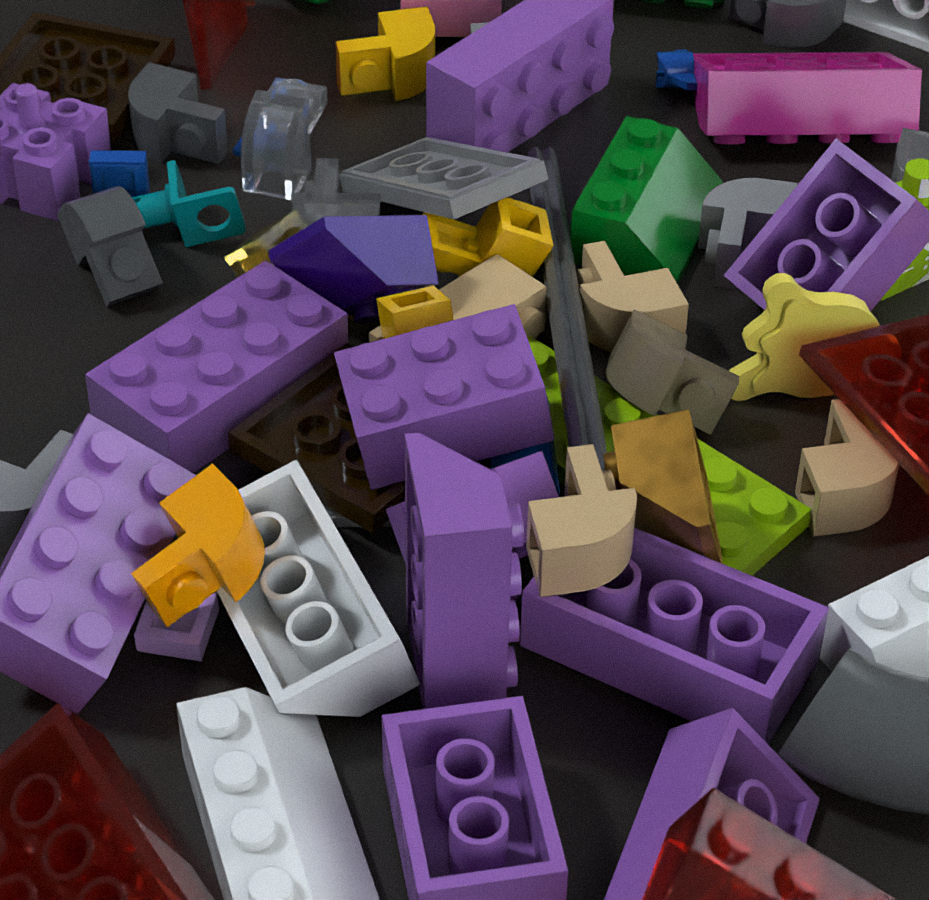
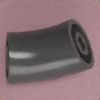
(867, 735)

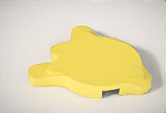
(792, 320)

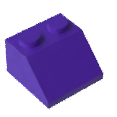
(360, 260)

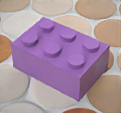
(837, 232)
(454, 382)
(472, 804)

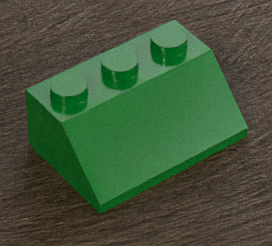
(645, 199)

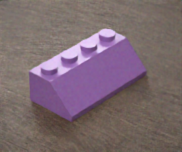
(460, 575)
(696, 757)

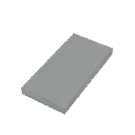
(444, 176)

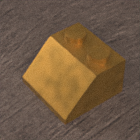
(670, 480)

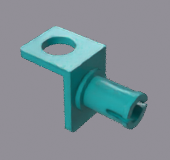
(182, 210)

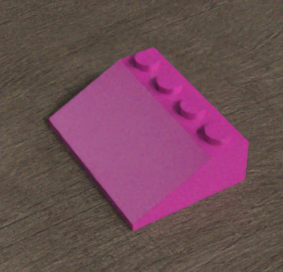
(806, 96)

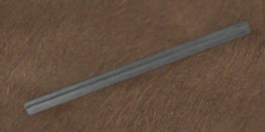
(567, 317)

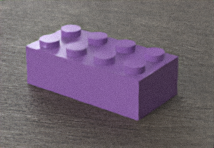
(519, 72)
(216, 365)
(71, 564)
(684, 635)

